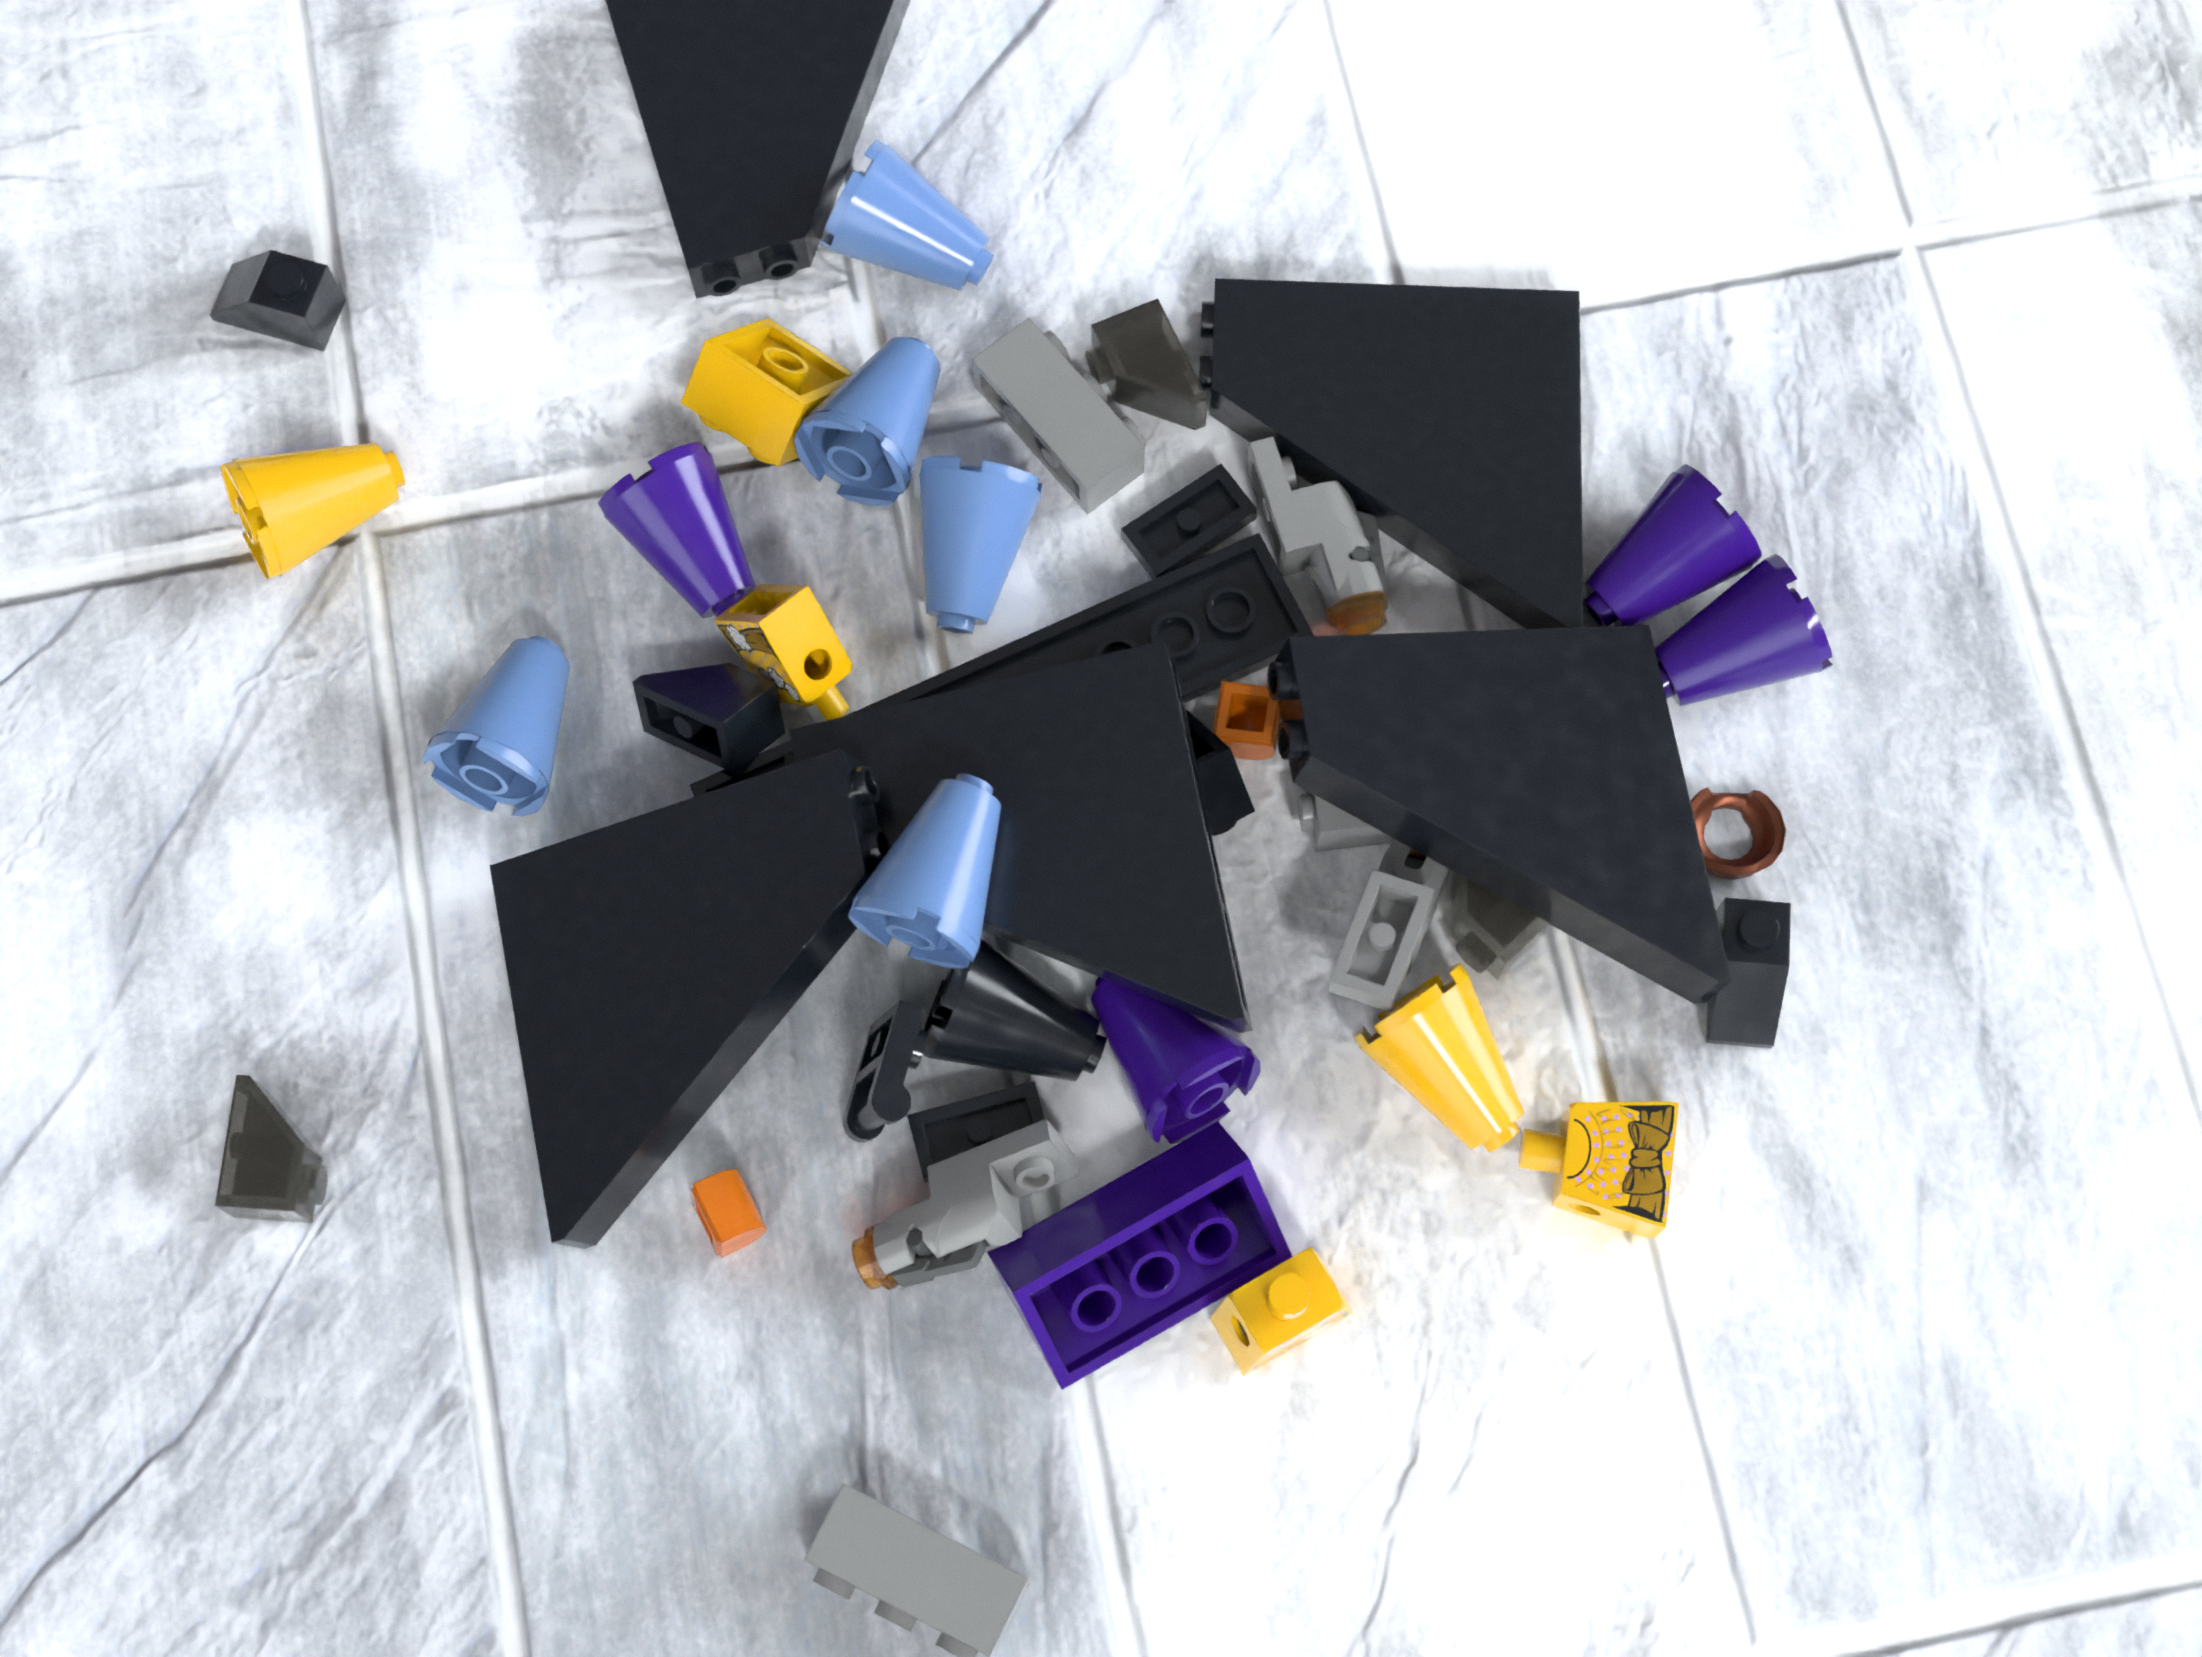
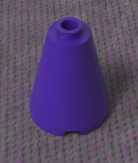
(683, 527)
(1670, 553)
(1745, 639)
(1172, 1061)

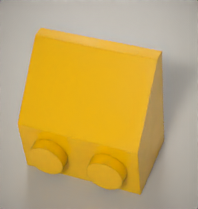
(761, 387)

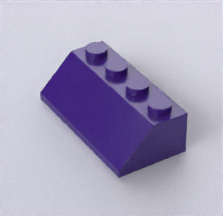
(1141, 1254)

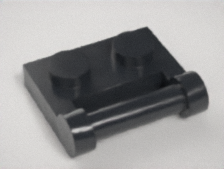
(878, 1087)

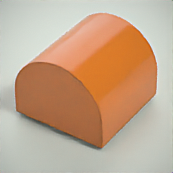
(1247, 720)
(727, 1211)

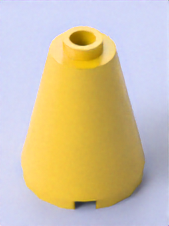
(308, 499)
(1448, 1060)

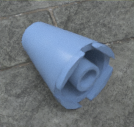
(905, 224)
(873, 424)
(971, 535)
(505, 731)
(936, 876)

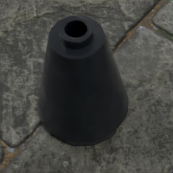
(1010, 1021)

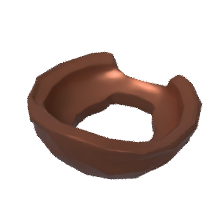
(1760, 816)

